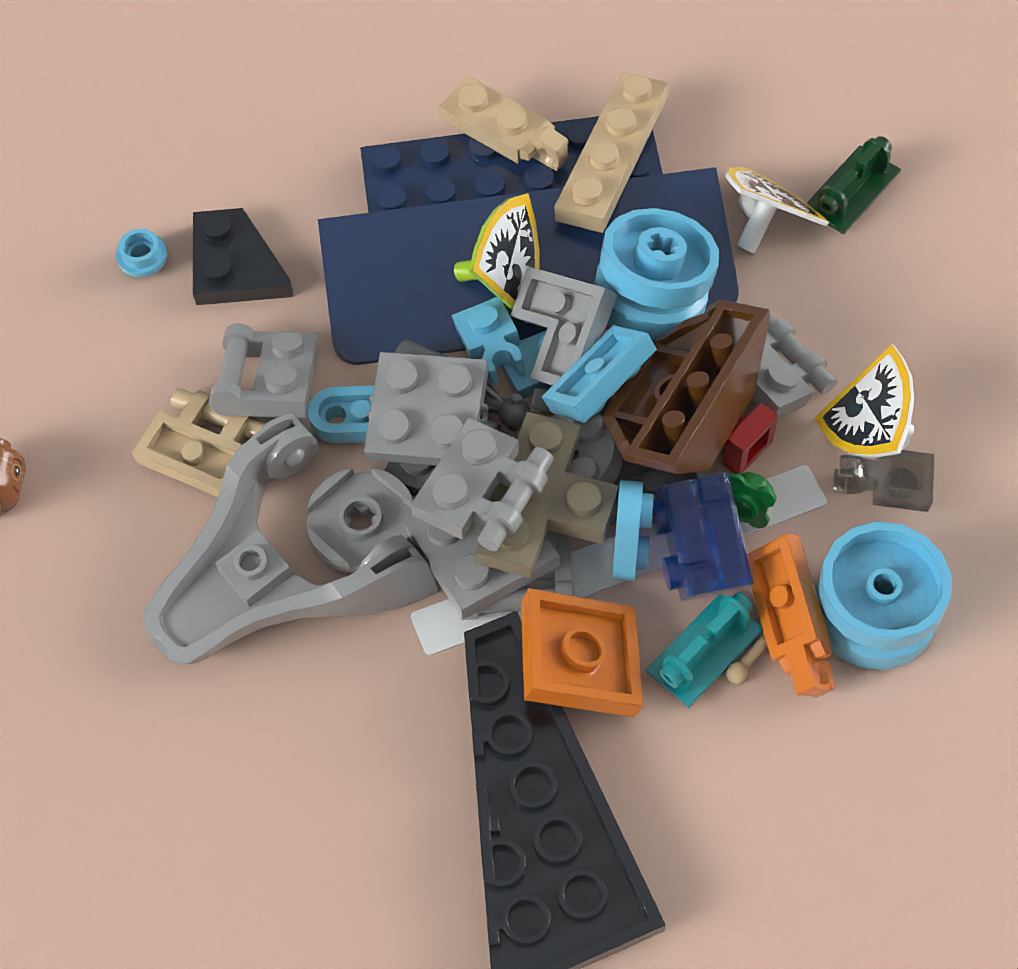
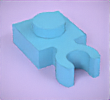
(490, 336)

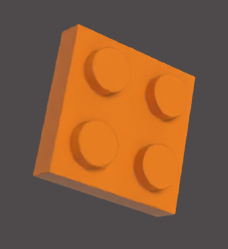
(580, 653)

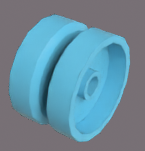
(658, 268)
(882, 594)

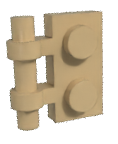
(188, 451)

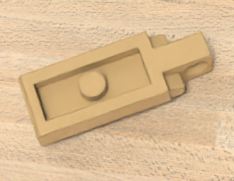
(503, 124)

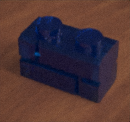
(701, 537)

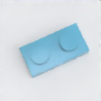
(599, 373)

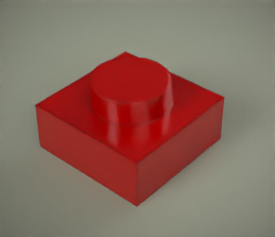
(749, 439)

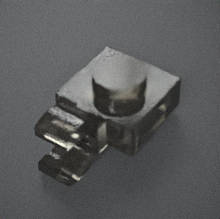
(896, 479)

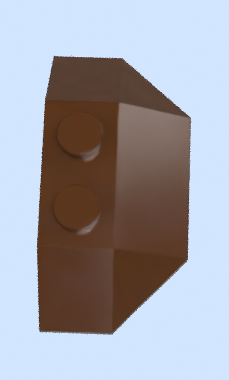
(690, 390)

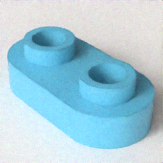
(344, 402)
(633, 512)

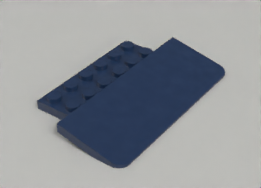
(426, 206)

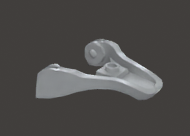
(240, 583)

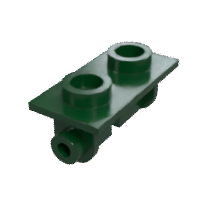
(855, 184)

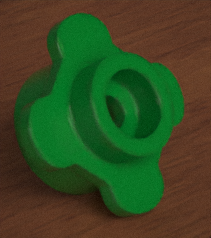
(752, 498)

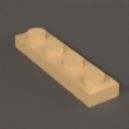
(611, 152)

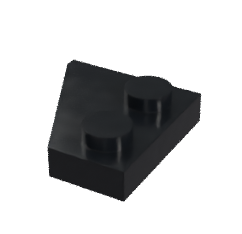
(233, 260)

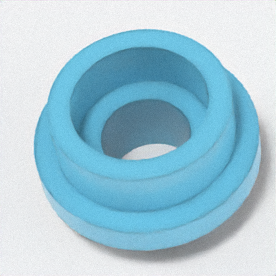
(138, 243)

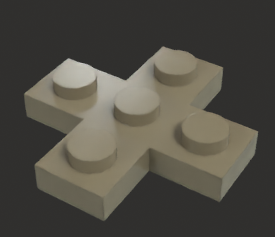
(565, 505)

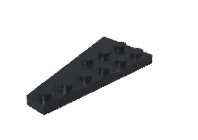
(550, 847)

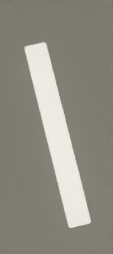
(592, 566)

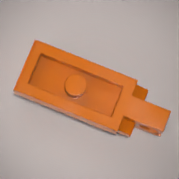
(792, 614)

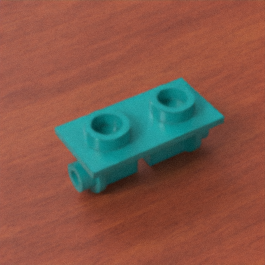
(706, 648)

